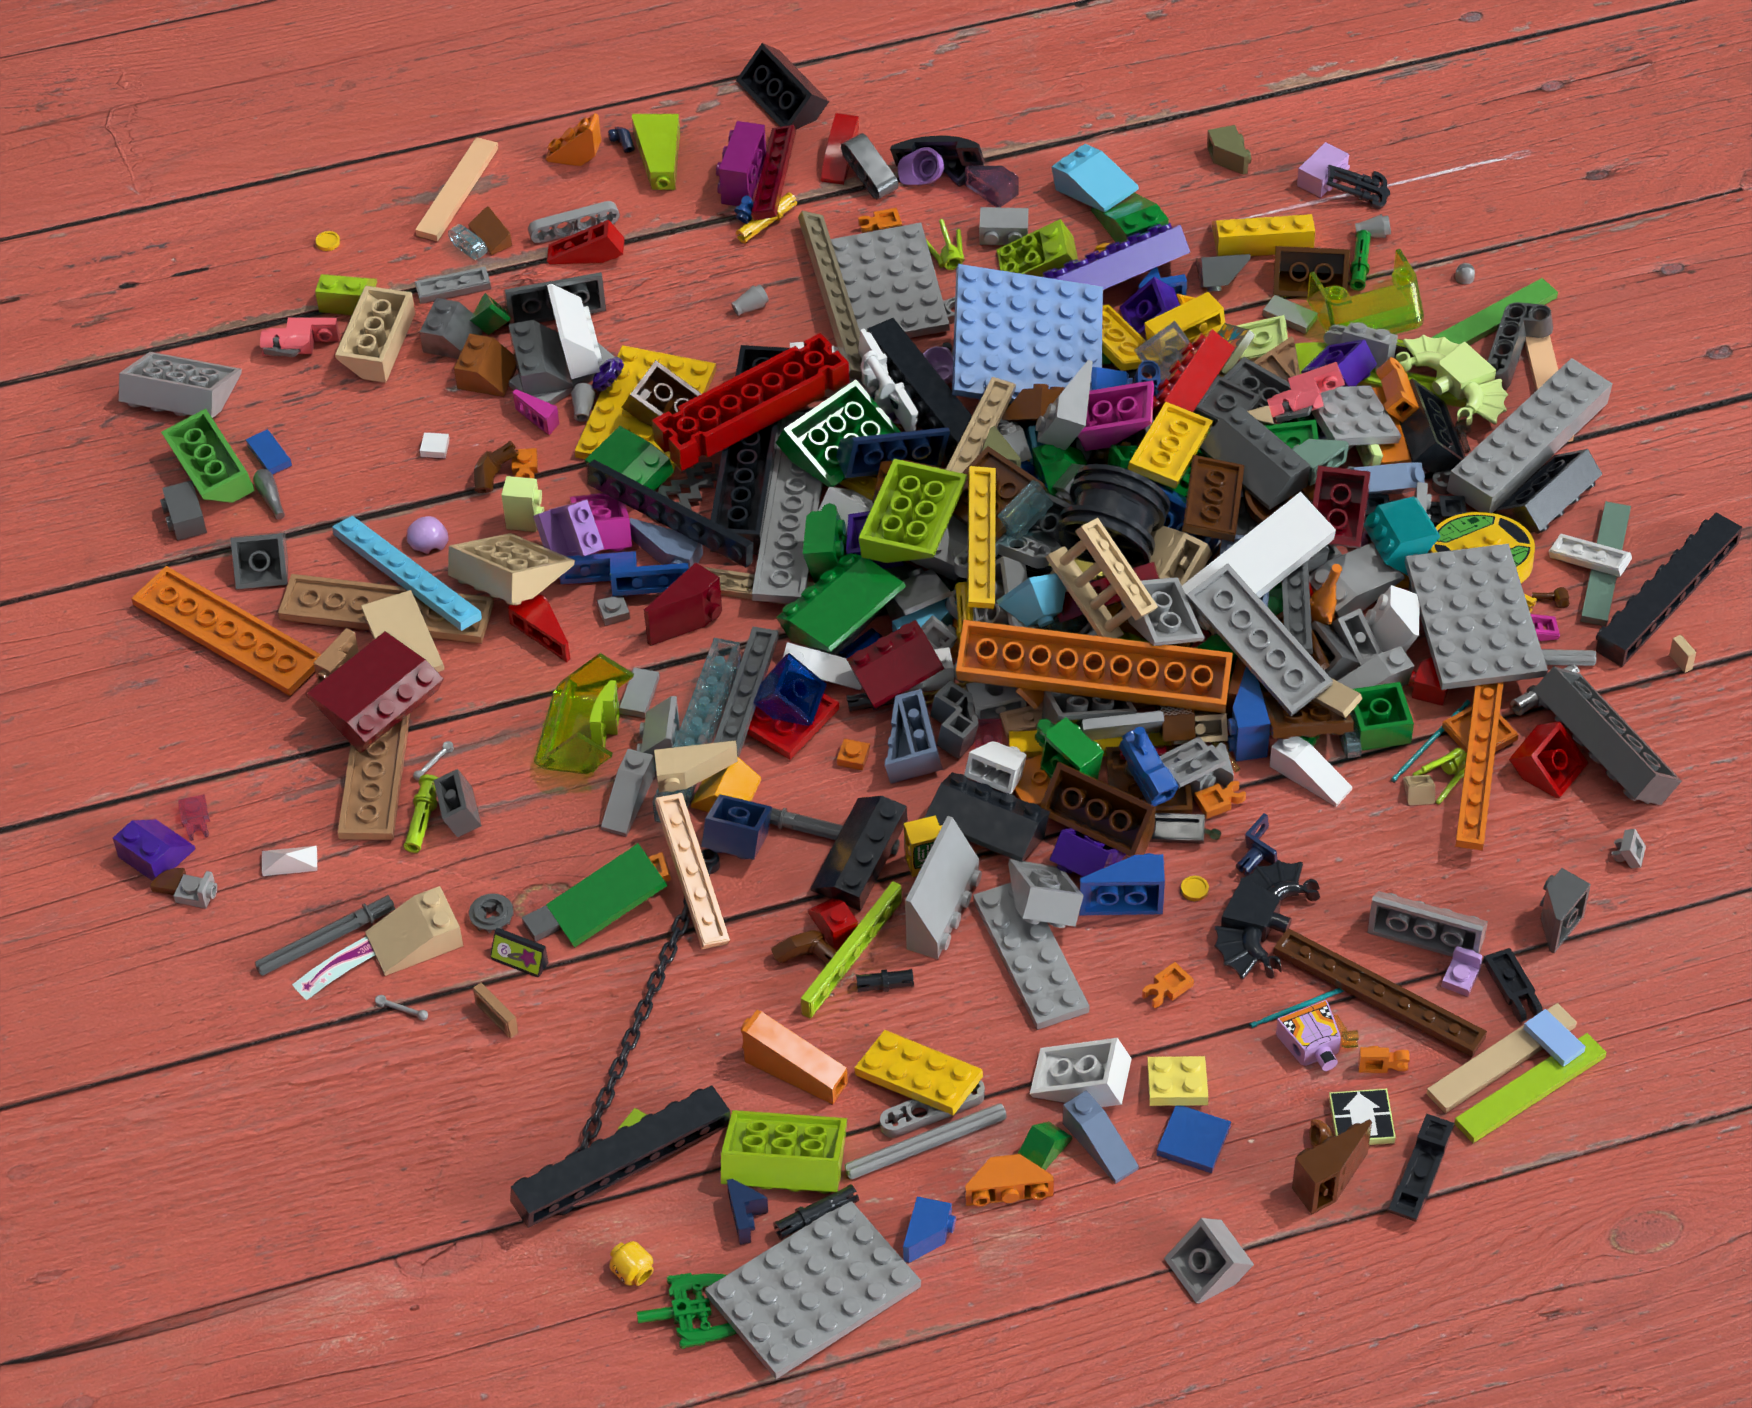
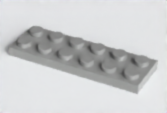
(1259, 639)
(1031, 960)

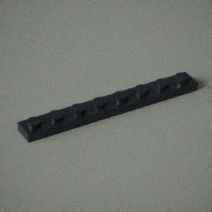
(670, 513)

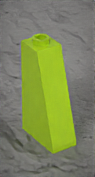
(658, 146)

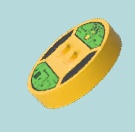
(1487, 529)

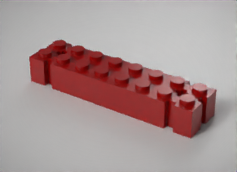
(750, 401)

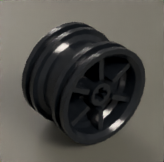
(1123, 503)

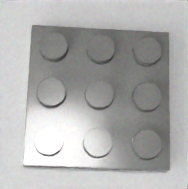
(1355, 417)

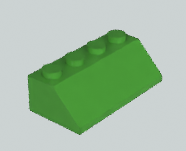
(208, 458)

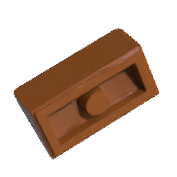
(491, 231)

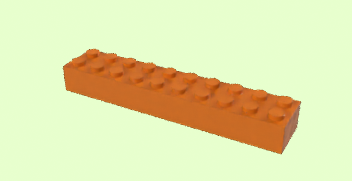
(1094, 666)

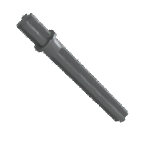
(810, 825)
(324, 935)

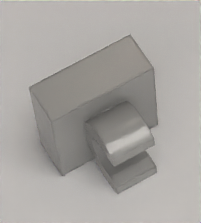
(1630, 849)

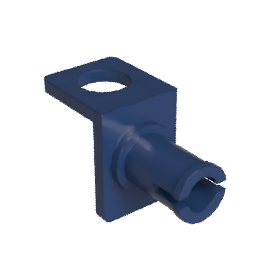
(1257, 849)

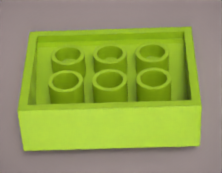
(910, 512)
(784, 1151)

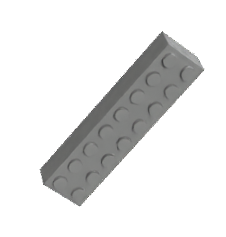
(1529, 437)

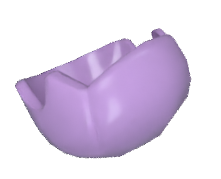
(942, 362)
(427, 534)

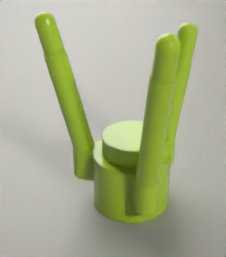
(950, 255)
(1451, 763)

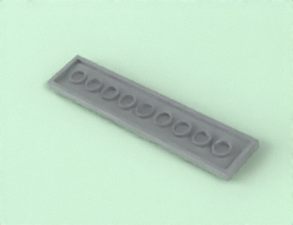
(793, 494)

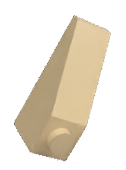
(688, 765)

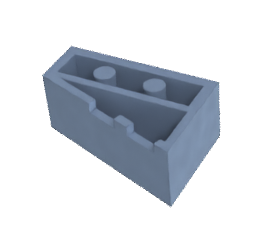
(912, 739)

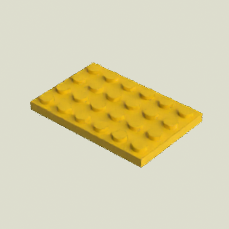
(608, 412)

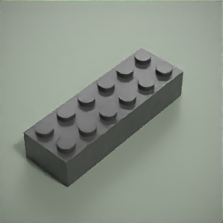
(1606, 736)

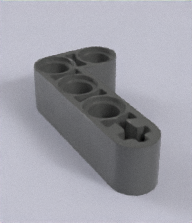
(1517, 323)

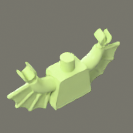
(1460, 373)

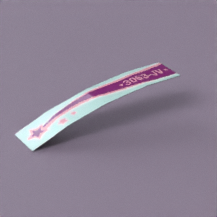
(334, 967)

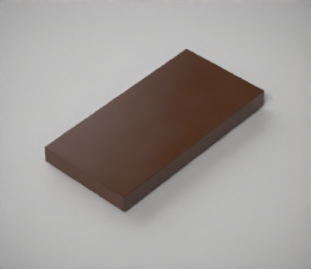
(1213, 498)

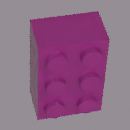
(741, 162)

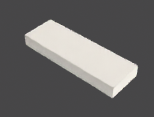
(1590, 555)

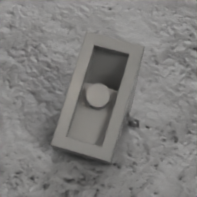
(1222, 775)

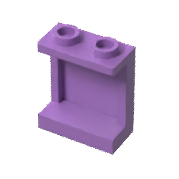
(569, 529)

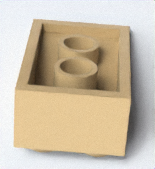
(415, 932)

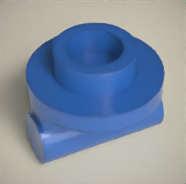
(744, 210)

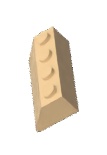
(376, 332)

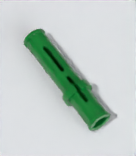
(1362, 244)

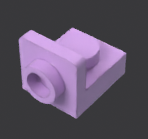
(1462, 971)

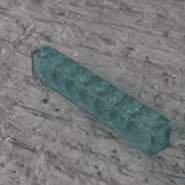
(707, 703)

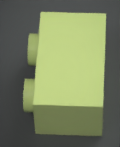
(521, 502)

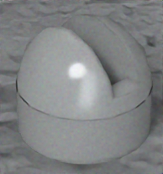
(1465, 273)

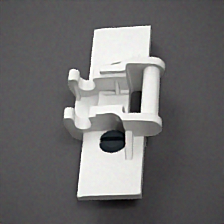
(875, 376)

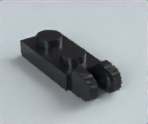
(1512, 982)

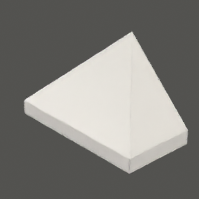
(289, 861)

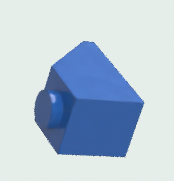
(927, 1228)

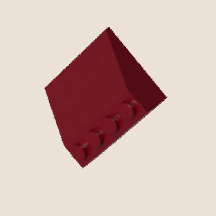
(375, 690)

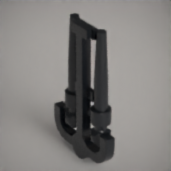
(1360, 181)

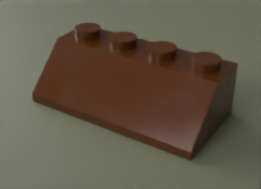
(1099, 810)

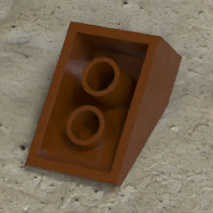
(657, 394)

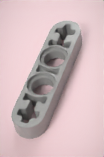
(573, 219)
(933, 1115)

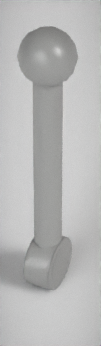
(447, 748)
(381, 1001)

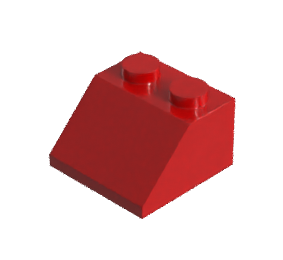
(1549, 759)

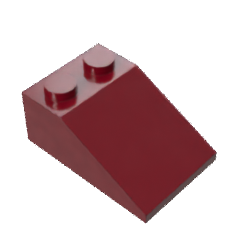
(1343, 500)
(684, 605)

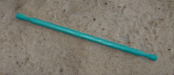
(1426, 744)
(1296, 1007)

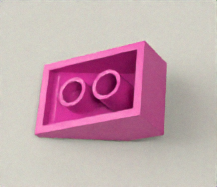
(1116, 414)
(611, 520)

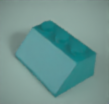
(1401, 531)

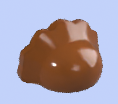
(1318, 1132)

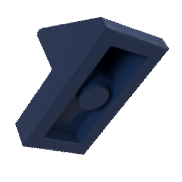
(744, 1205)

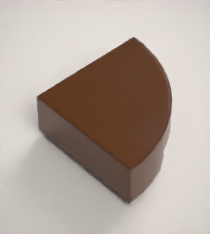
(168, 881)

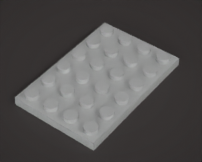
(892, 277)
(1475, 616)
(812, 1288)

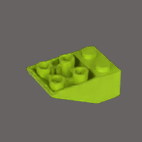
(1039, 251)

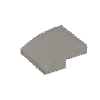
(1192, 761)

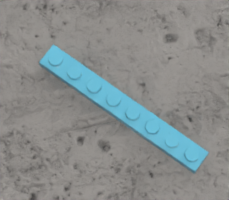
(407, 573)

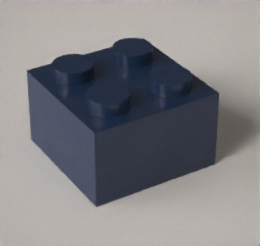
(736, 827)

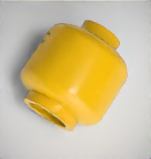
(631, 1263)

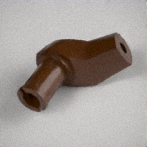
(490, 464)
(804, 944)

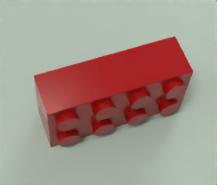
(1193, 373)

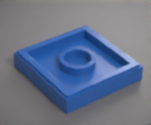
(1194, 1138)

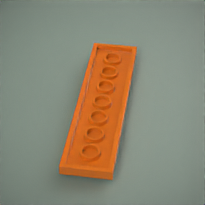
(227, 630)

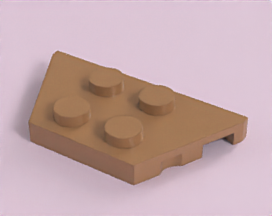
(1281, 360)

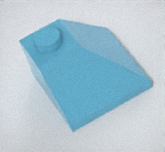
(1035, 600)

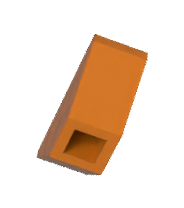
(576, 144)
(1008, 1180)

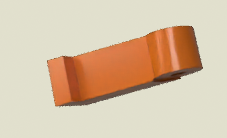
(1397, 389)

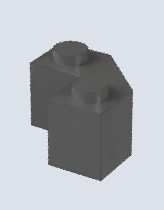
(959, 725)

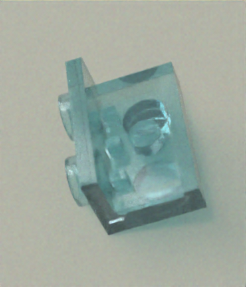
(1025, 510)

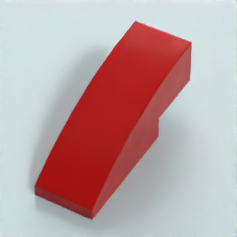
(835, 165)

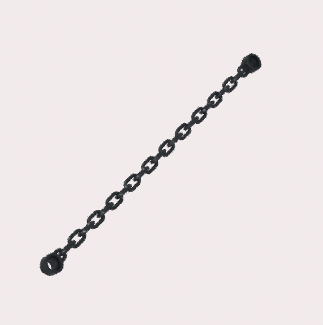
(712, 866)

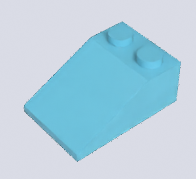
(1092, 178)

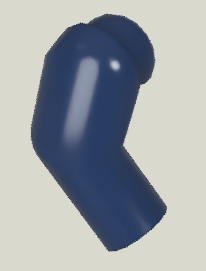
(623, 136)

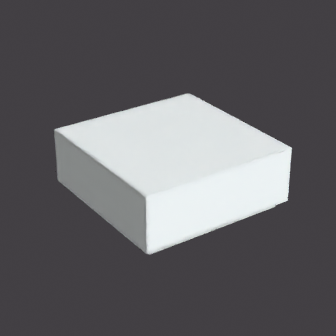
(434, 445)

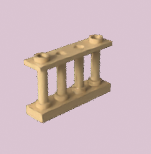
(1117, 571)

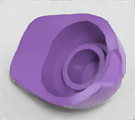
(920, 167)

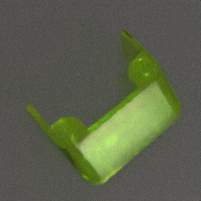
(1388, 308)
(566, 732)

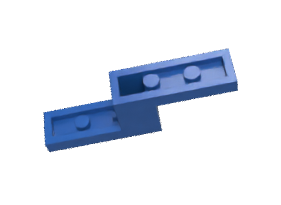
(623, 573)

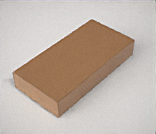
(495, 1010)

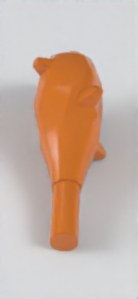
(1324, 599)

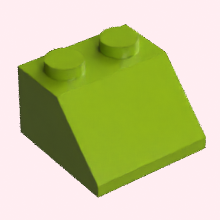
(340, 293)

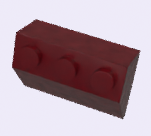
(895, 663)

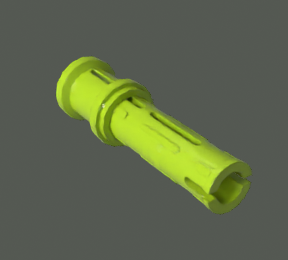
(424, 803)

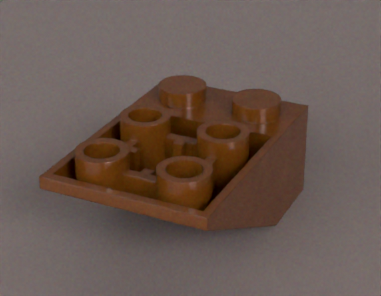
(1327, 1168)

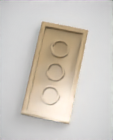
(403, 620)

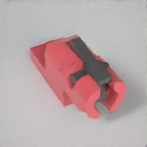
(298, 336)
(1305, 393)

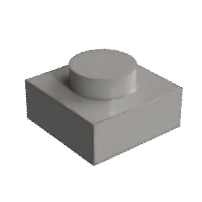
(613, 609)

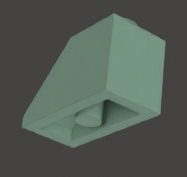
(1322, 453)

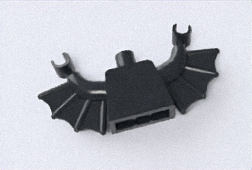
(1256, 912)

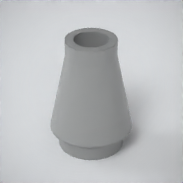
(1377, 226)
(751, 300)
(582, 398)

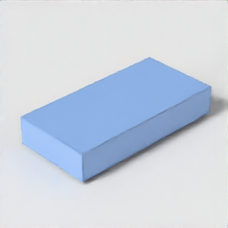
(1554, 1037)

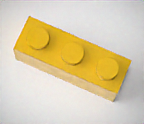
(1192, 317)

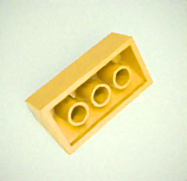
(1262, 234)

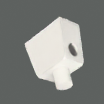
(996, 766)

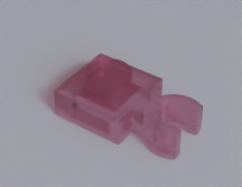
(194, 815)

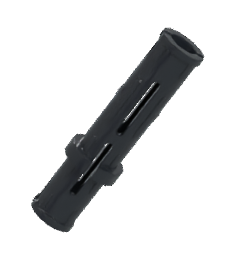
(805, 1216)

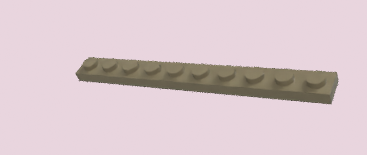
(832, 289)

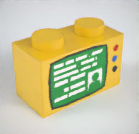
(918, 841)

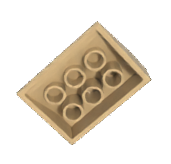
(506, 566)

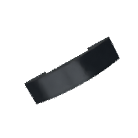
(947, 146)
(1441, 510)
(1422, 1168)

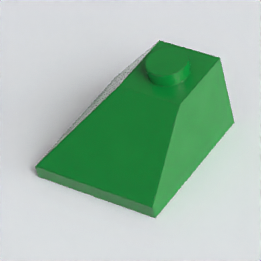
(1052, 463)

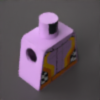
(1311, 1035)

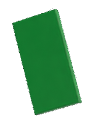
(606, 895)

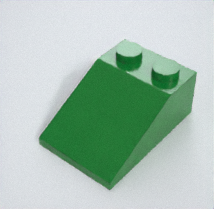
(1130, 217)
(633, 458)

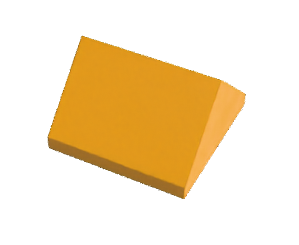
(734, 781)

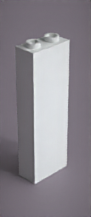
(1271, 549)

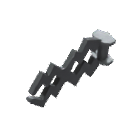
(691, 483)

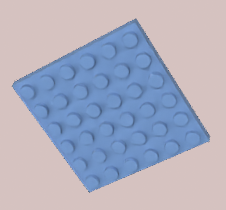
(1022, 330)

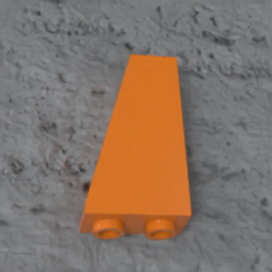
(791, 1058)

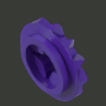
(608, 374)

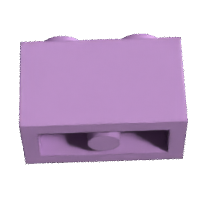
(1314, 171)

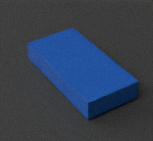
(268, 452)

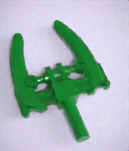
(685, 1310)

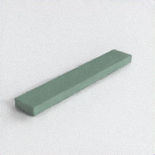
(1600, 584)

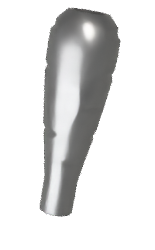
(268, 490)

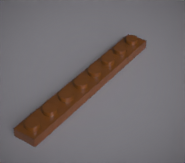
(1380, 992)

